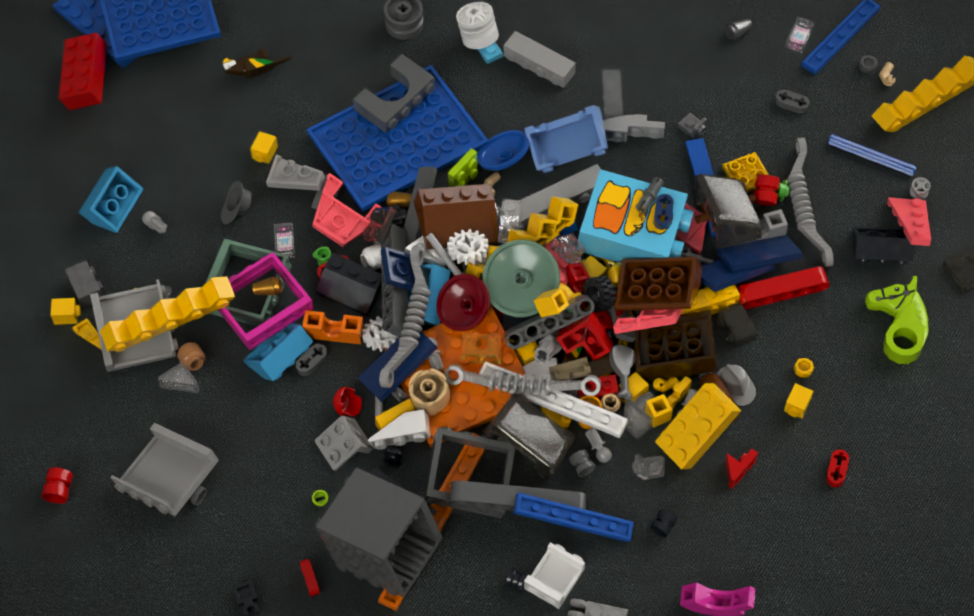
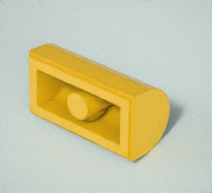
(390, 415)

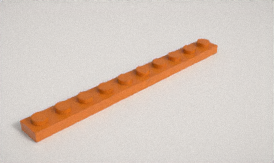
(461, 471)

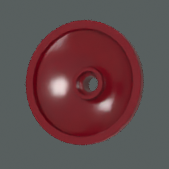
(454, 301)

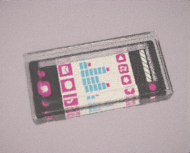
(799, 34)
(284, 239)

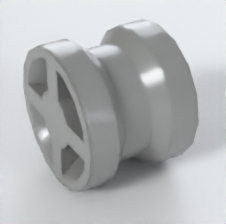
(920, 184)

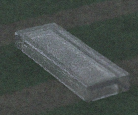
(612, 93)

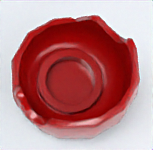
(346, 402)

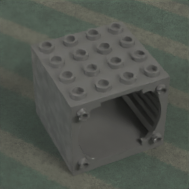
(379, 532)

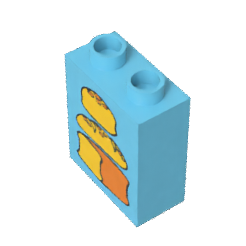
(619, 231)

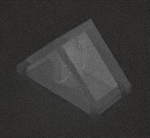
(179, 379)

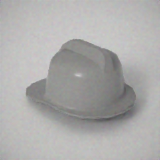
(738, 384)

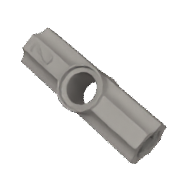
(547, 347)

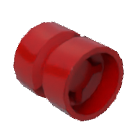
(766, 188)
(57, 485)

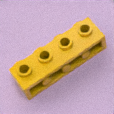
(713, 301)

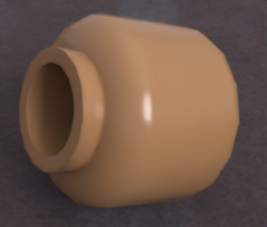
(191, 356)

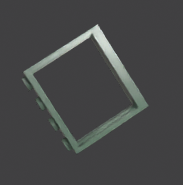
(253, 253)

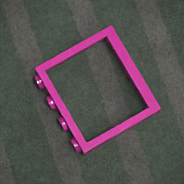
(281, 319)

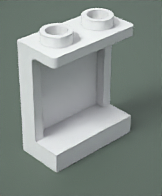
(555, 575)

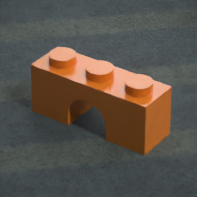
(321, 328)

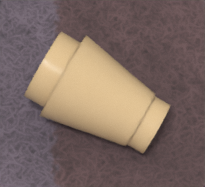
(610, 399)

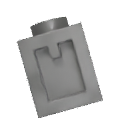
(693, 126)

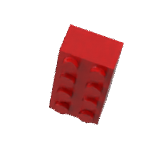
(83, 71)

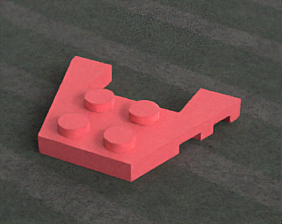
(336, 218)
(647, 319)

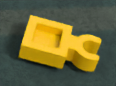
(680, 389)

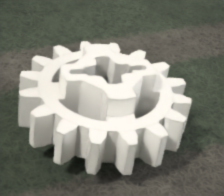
(467, 247)
(380, 339)

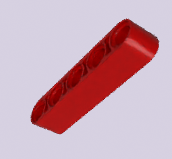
(783, 287)

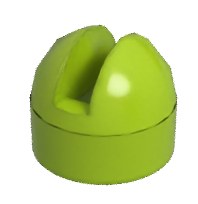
(319, 494)

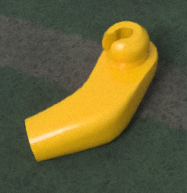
(614, 274)
(560, 419)

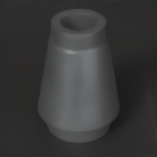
(737, 29)

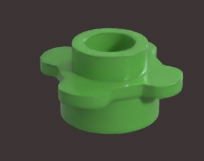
(783, 190)
(322, 251)

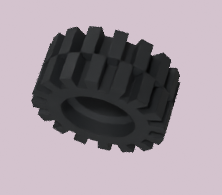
(602, 285)

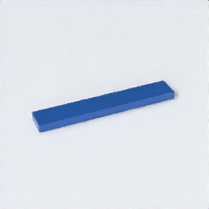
(840, 36)
(700, 163)
(573, 517)

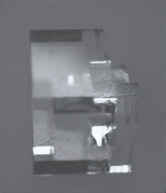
(568, 249)

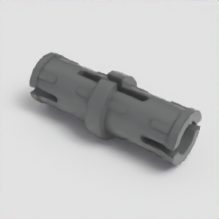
(649, 195)

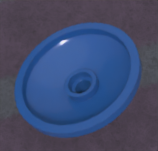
(503, 150)

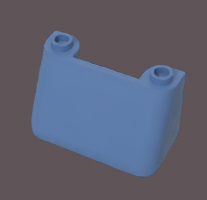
(567, 139)

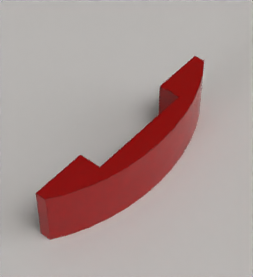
(576, 277)

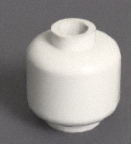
(371, 257)

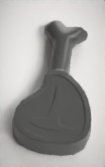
(621, 360)

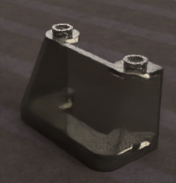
(728, 209)
(532, 434)

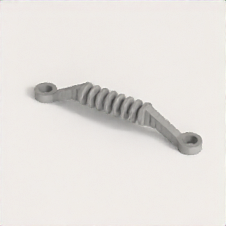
(802, 205)
(413, 320)
(549, 385)

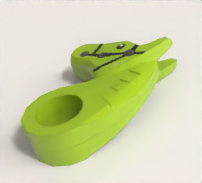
(910, 318)

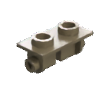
(570, 370)

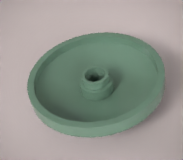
(518, 275)

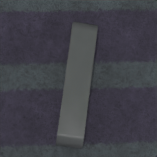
(543, 330)

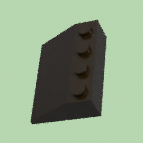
(677, 348)

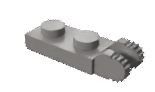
(595, 609)

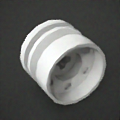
(477, 25)

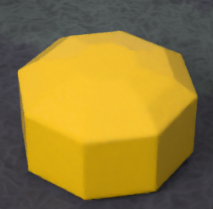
(803, 367)

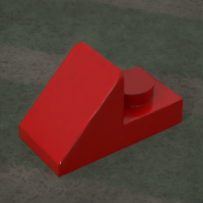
(737, 469)

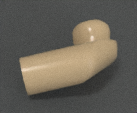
(885, 74)
(492, 179)

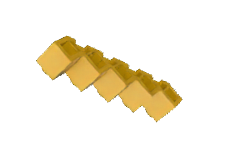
(926, 96)
(540, 229)
(167, 314)

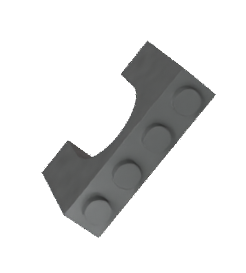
(388, 113)

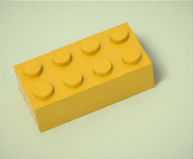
(697, 426)

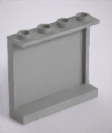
(119, 307)
(167, 471)

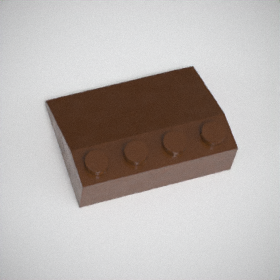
(456, 209)
(658, 283)

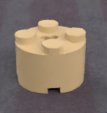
(429, 391)

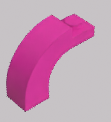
(717, 602)

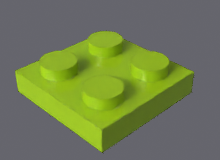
(464, 170)

